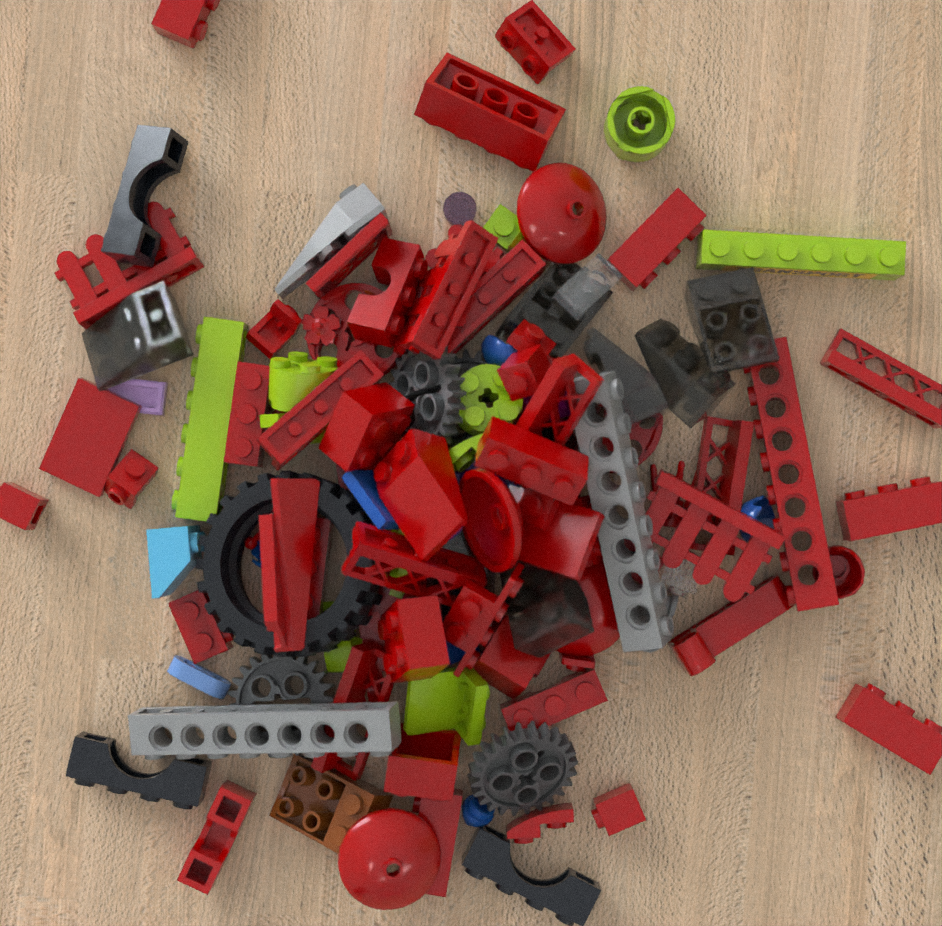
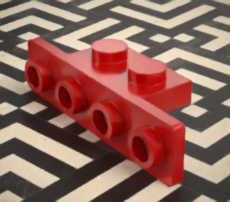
(473, 613)

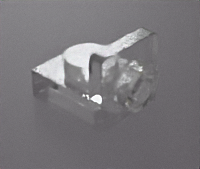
(680, 578)

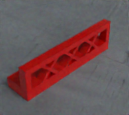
(496, 292)
(551, 391)
(909, 402)
(313, 413)
(733, 465)
(394, 551)
(352, 689)

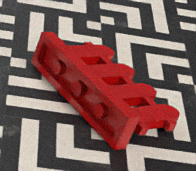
(180, 264)
(446, 291)
(723, 535)

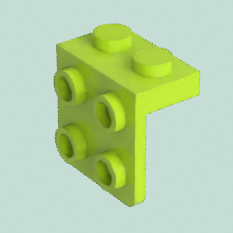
(448, 704)

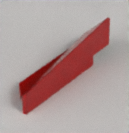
(287, 559)

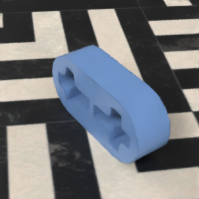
(199, 677)

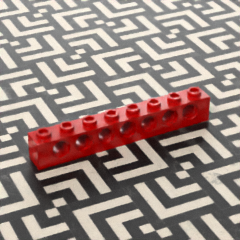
(823, 590)

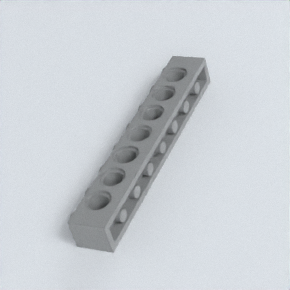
(635, 630)
(379, 718)

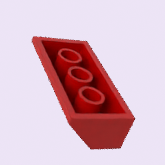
(489, 112)

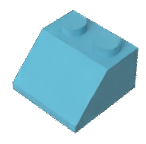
(172, 556)

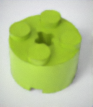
(648, 108)
(296, 377)
(485, 382)

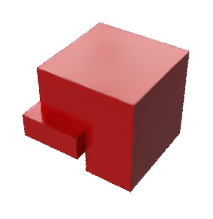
(505, 666)

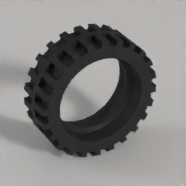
(224, 579)

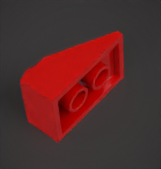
(421, 491)

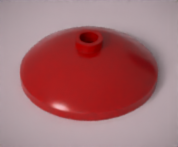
(548, 217)
(493, 520)
(606, 632)
(387, 839)

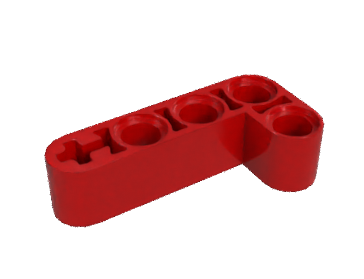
(728, 625)

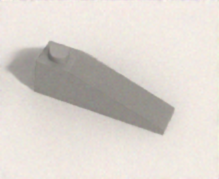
(344, 221)

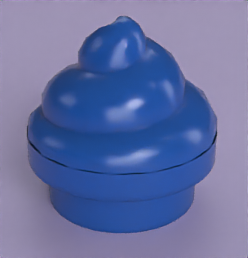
(476, 814)

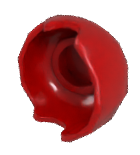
(847, 570)

